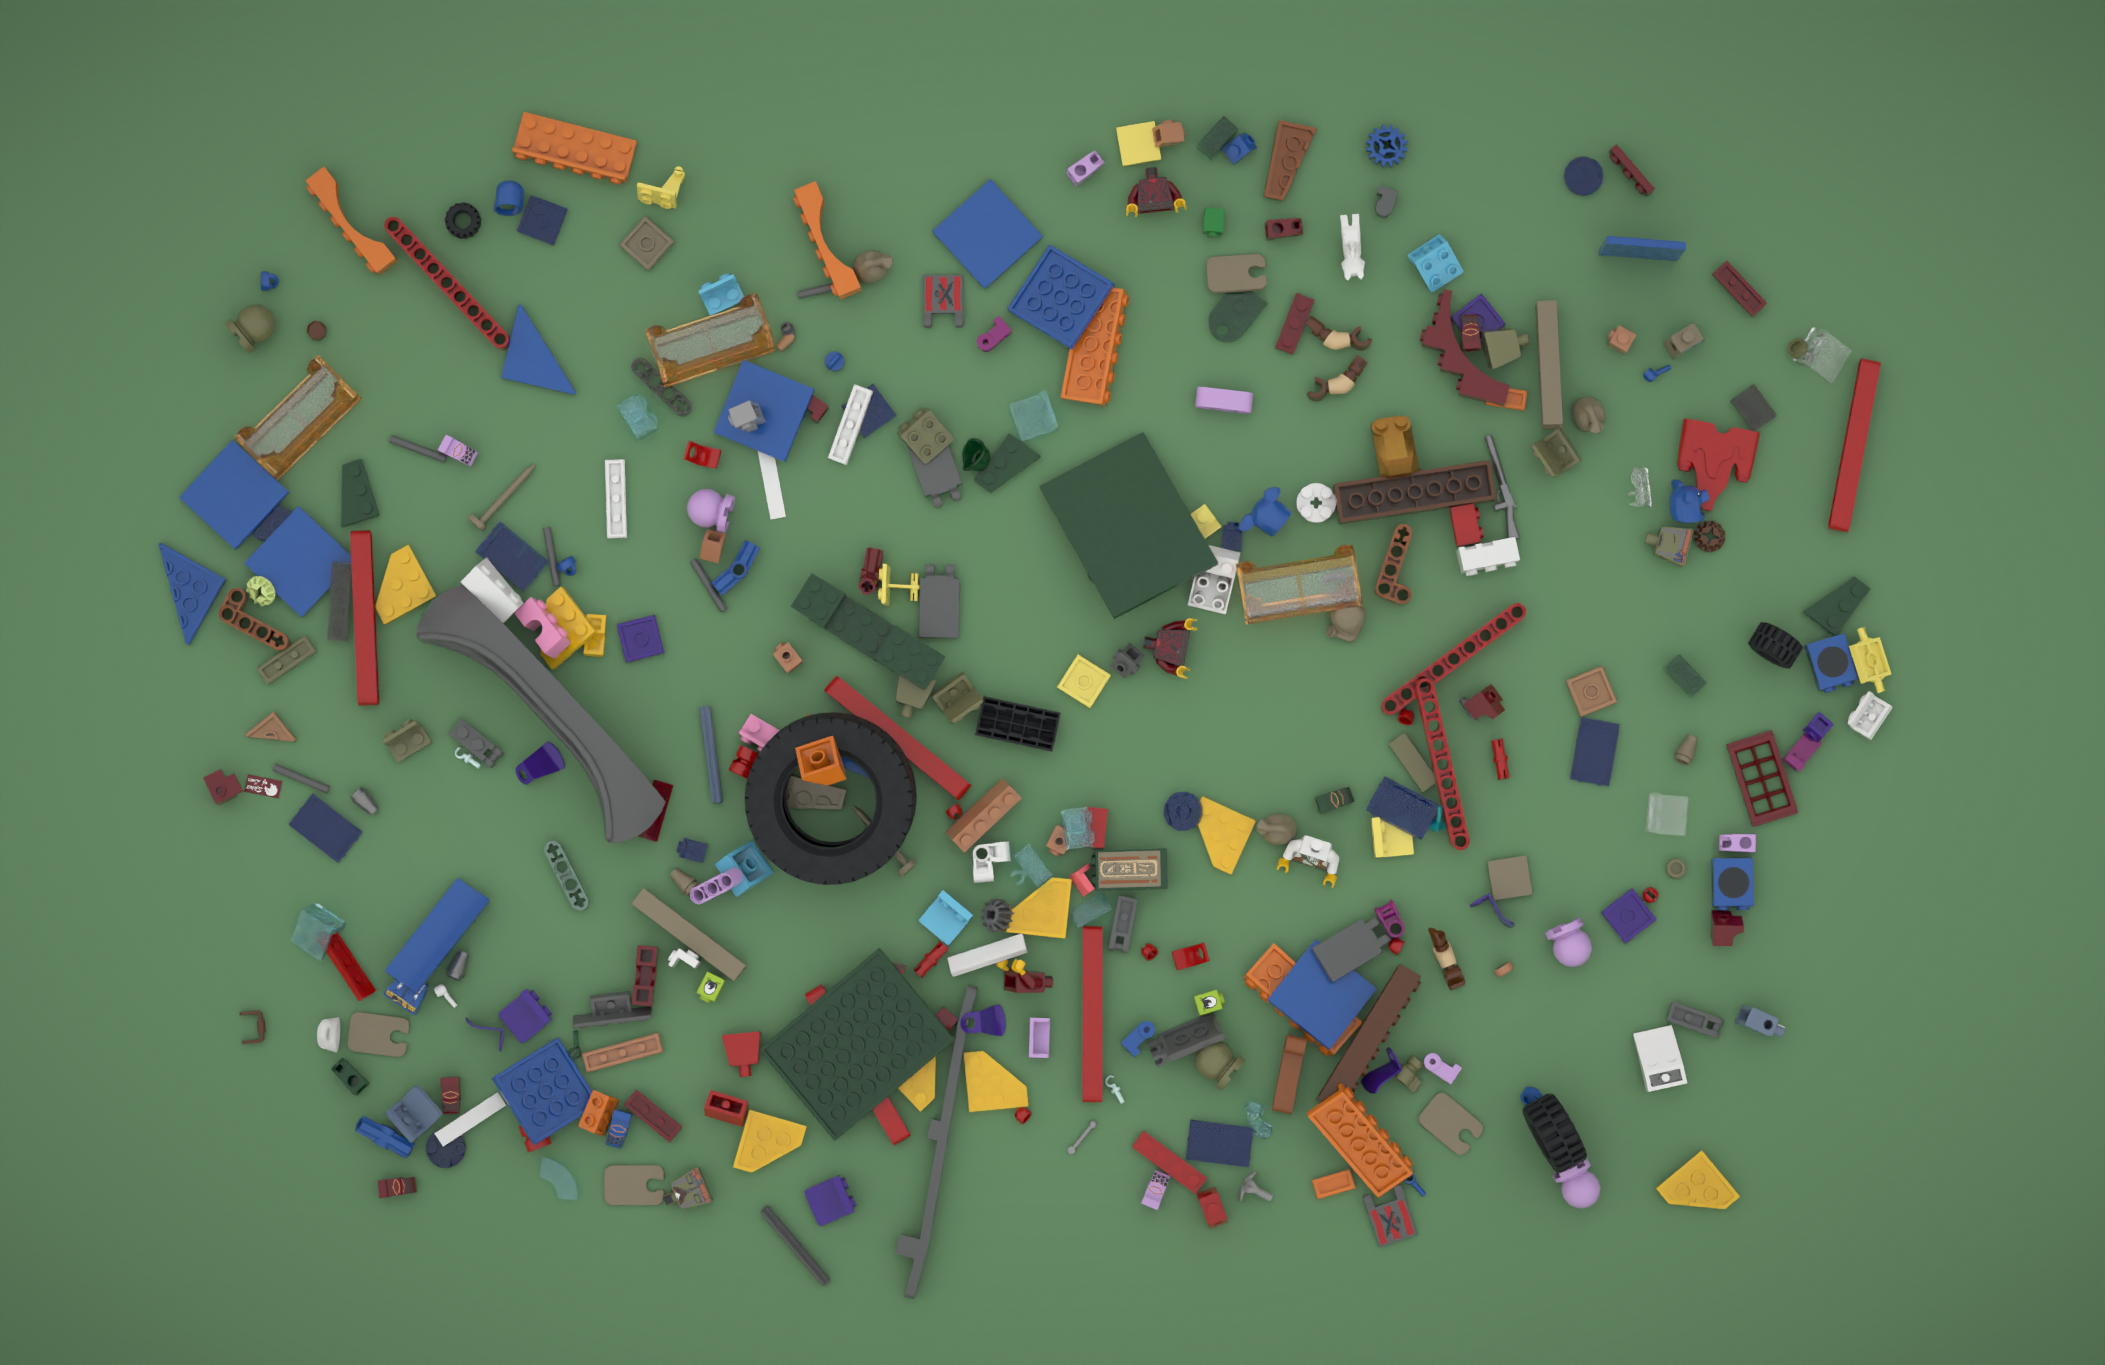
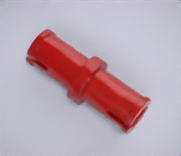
(1500, 759)
(930, 959)

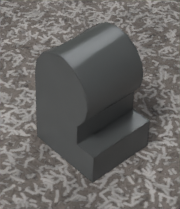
(1385, 205)

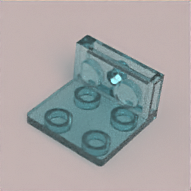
(1034, 416)
(315, 930)

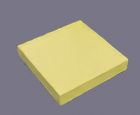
(1137, 144)
(1083, 681)

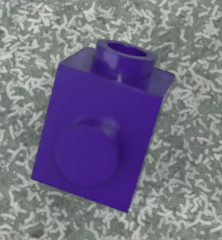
(1818, 727)

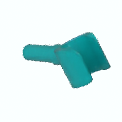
(1438, 824)

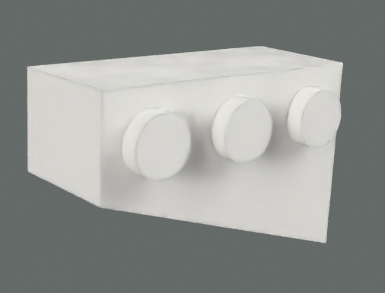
(1488, 556)
(492, 590)

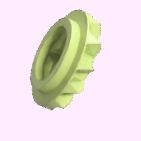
(267, 590)

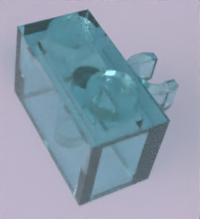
(637, 416)
(1077, 828)
(1032, 867)

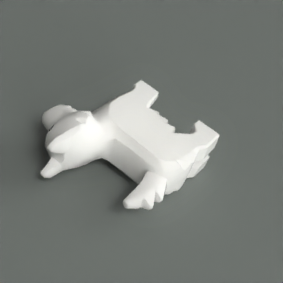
(1351, 246)

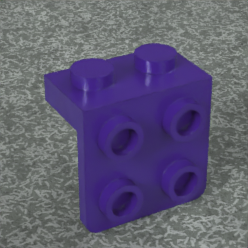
(525, 1015)
(830, 1200)

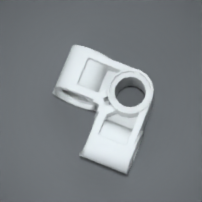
(983, 867)

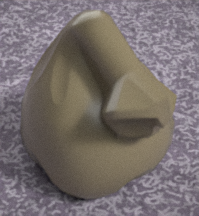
(871, 266)
(1588, 414)
(1346, 623)
(1277, 828)

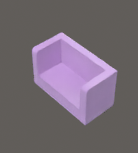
(1039, 1037)

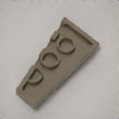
(807, 794)

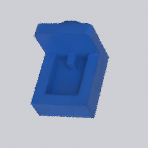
(1239, 147)

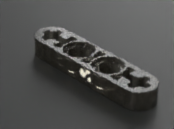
(659, 389)

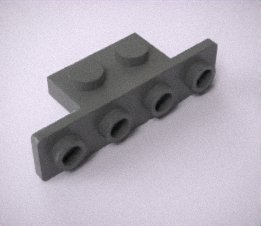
(611, 1009)

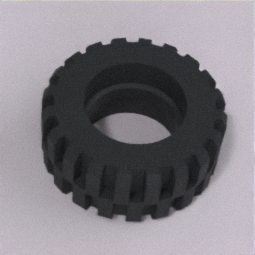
(1554, 1132)

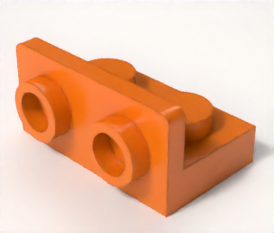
(598, 1113)

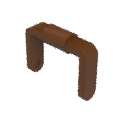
(260, 1025)

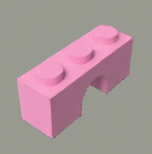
(552, 638)

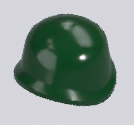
(975, 455)

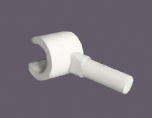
(442, 990)

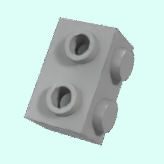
(746, 416)

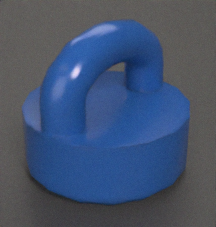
(265, 276)
(834, 361)
(566, 563)
(1530, 1094)

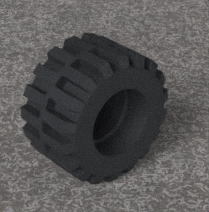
(1775, 645)

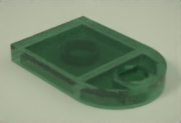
(1237, 313)

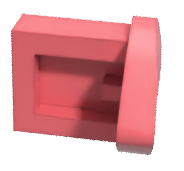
(1081, 881)

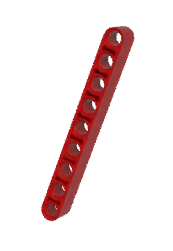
(442, 275)
(1854, 445)
(364, 617)
(1463, 656)
(911, 747)
(1435, 756)
(1092, 1013)
(885, 1110)

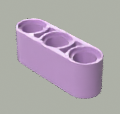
(1224, 400)
(716, 885)

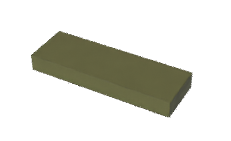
(286, 660)
(1413, 762)

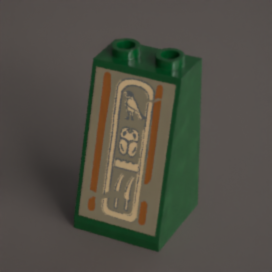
(1130, 869)

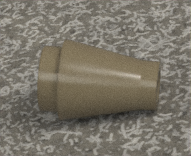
(1687, 750)
(683, 881)

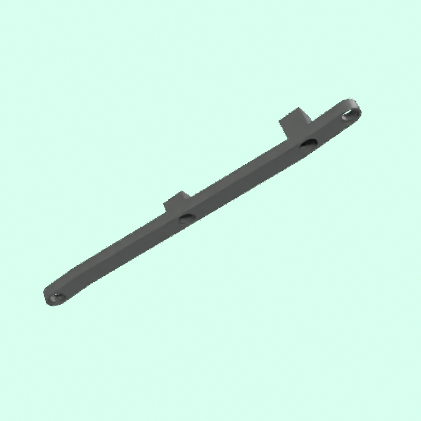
(938, 1131)

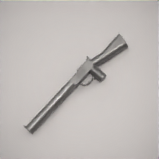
(1508, 503)

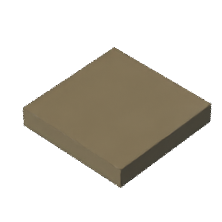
(647, 243)
(1509, 877)

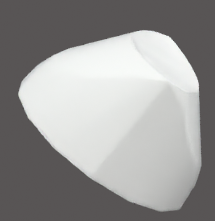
(329, 1034)

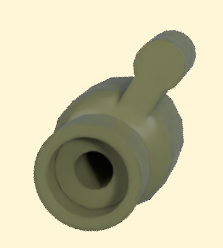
(1407, 1074)

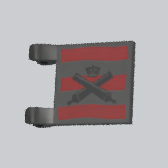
(943, 296)
(1392, 1219)

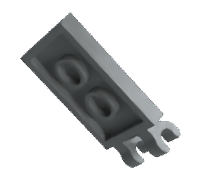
(938, 475)
(939, 604)
(1350, 948)
(1186, 1039)

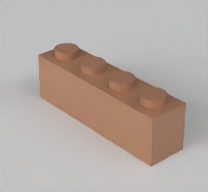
(983, 815)

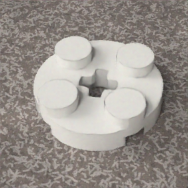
(1323, 511)

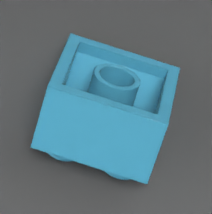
(751, 864)

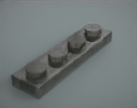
(339, 601)

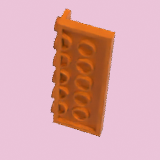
(574, 148)
(1093, 357)
(1266, 977)
(1361, 1141)

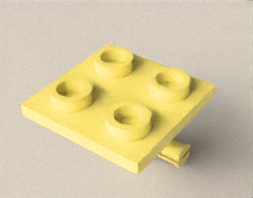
(663, 196)
(884, 592)

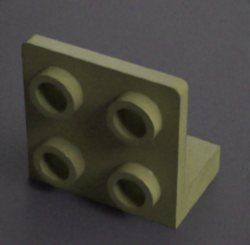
(406, 740)

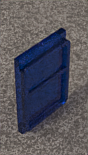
(512, 556)
(1594, 751)
(1402, 808)
(325, 828)
(1219, 1143)

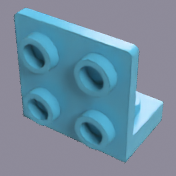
(1436, 262)
(721, 294)
(945, 918)

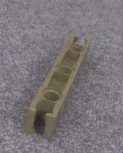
(1549, 364)
(689, 934)

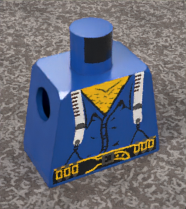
(405, 998)

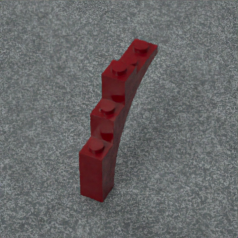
(1441, 338)

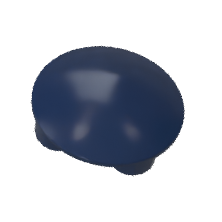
(447, 1155)

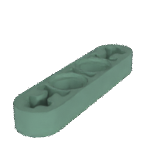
(569, 874)

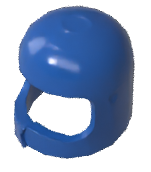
(509, 193)

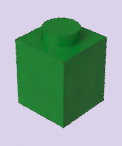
(1213, 222)

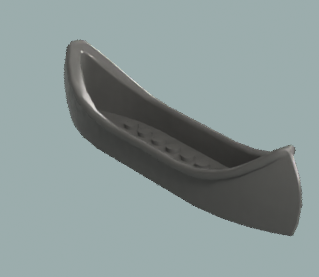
(467, 626)

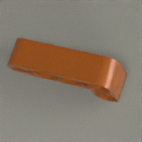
(1396, 562)
(255, 626)
(1289, 1074)

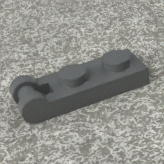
(475, 742)
(1123, 923)
(1694, 1019)

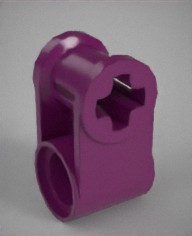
(1390, 918)

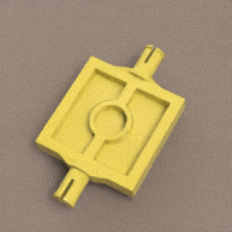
(1870, 660)

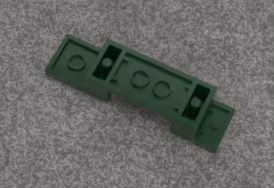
(867, 632)

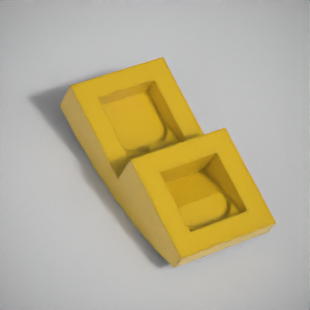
(595, 645)

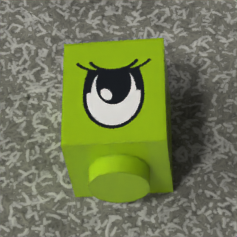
(710, 987)
(1209, 1002)

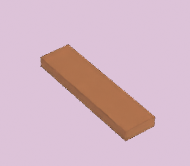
(622, 1052)

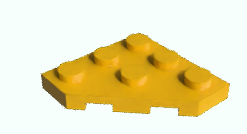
(403, 586)
(572, 620)
(1224, 834)
(1044, 910)
(991, 1084)
(921, 1086)
(766, 1140)
(1698, 1185)

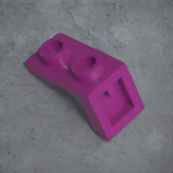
(1801, 753)

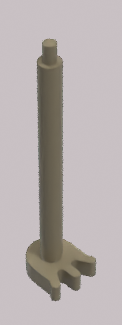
(479, 523)
(907, 865)

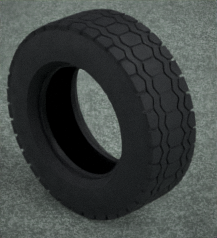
(821, 860)

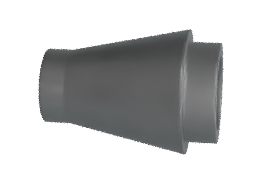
(364, 800)
(457, 967)

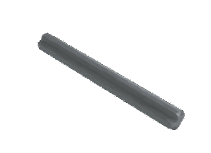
(795, 1245)

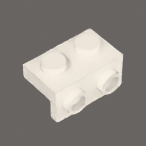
(1869, 715)
(689, 957)

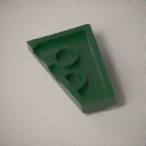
(1005, 463)
(357, 495)
(1838, 605)

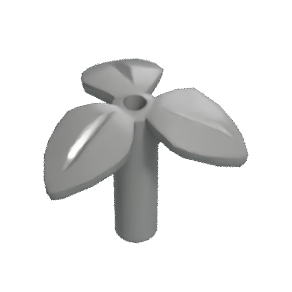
(1251, 1187)

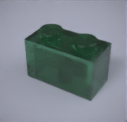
(1217, 138)
(1684, 675)

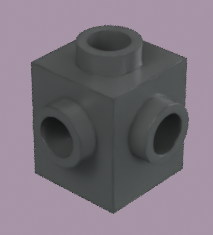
(1124, 664)

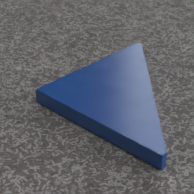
(530, 358)
(192, 589)

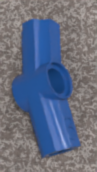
(744, 558)
(384, 1136)

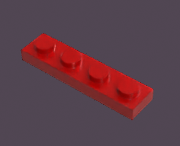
(349, 968)
(1169, 1162)

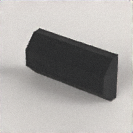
(1018, 723)

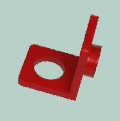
(703, 455)
(1190, 956)

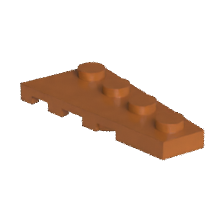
(1287, 154)

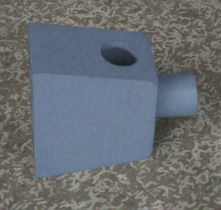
(1759, 1021)

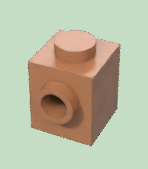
(1168, 134)
(1621, 339)
(712, 546)
(787, 657)
(1057, 842)

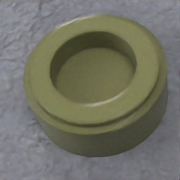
(1797, 348)
(1675, 868)

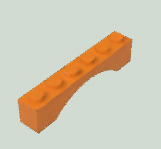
(375, 252)
(842, 276)

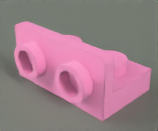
(757, 731)

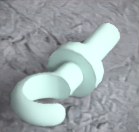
(468, 758)
(1115, 1089)

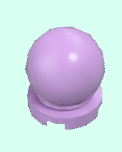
(710, 509)
(1570, 944)
(1579, 1186)

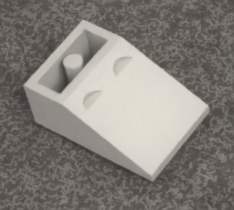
(1213, 587)
(1659, 1058)

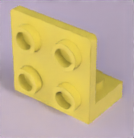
(1389, 840)

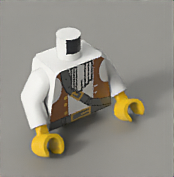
(1313, 854)

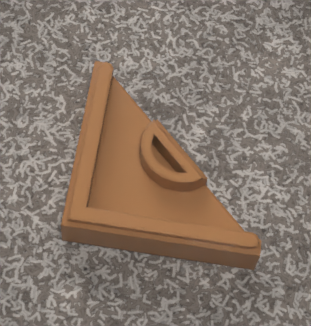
(271, 728)

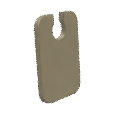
(1231, 273)
(372, 1034)
(1445, 1121)
(628, 1185)

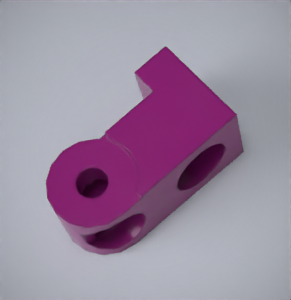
(996, 335)

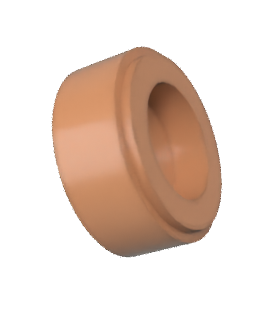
(1503, 969)

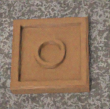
(1591, 691)

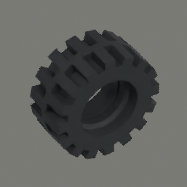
(463, 208)

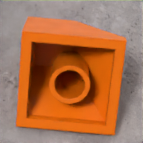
(821, 762)

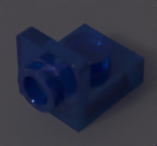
(1232, 537)
(692, 850)

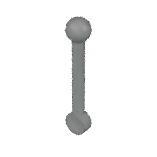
(1092, 1124)

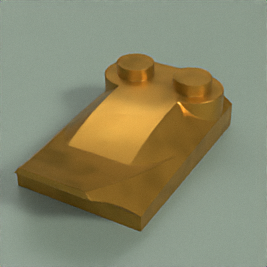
(1394, 446)

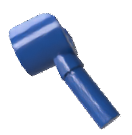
(1650, 375)
(1415, 1185)

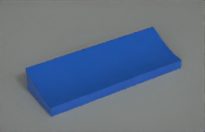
(437, 936)

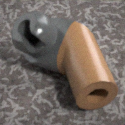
(788, 336)

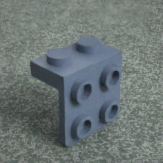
(414, 1113)

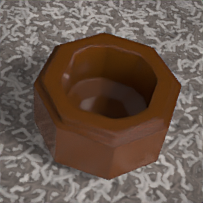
(316, 330)

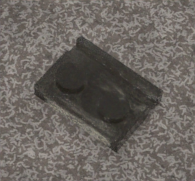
(1753, 408)

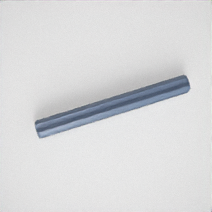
(711, 756)

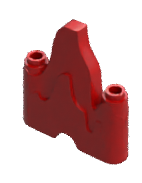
(1714, 455)

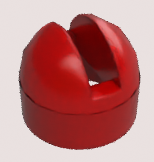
(1406, 717)
(953, 810)
(1647, 898)
(1396, 945)
(1149, 952)
(1022, 1115)

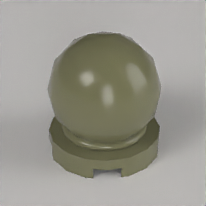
(253, 326)
(1217, 1063)

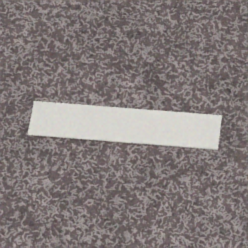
(772, 486)
(470, 1119)

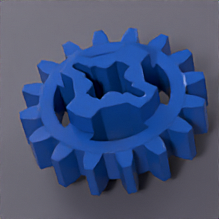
(1394, 151)

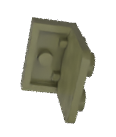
(925, 435)
(1556, 453)
(957, 698)

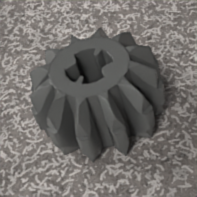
(997, 915)

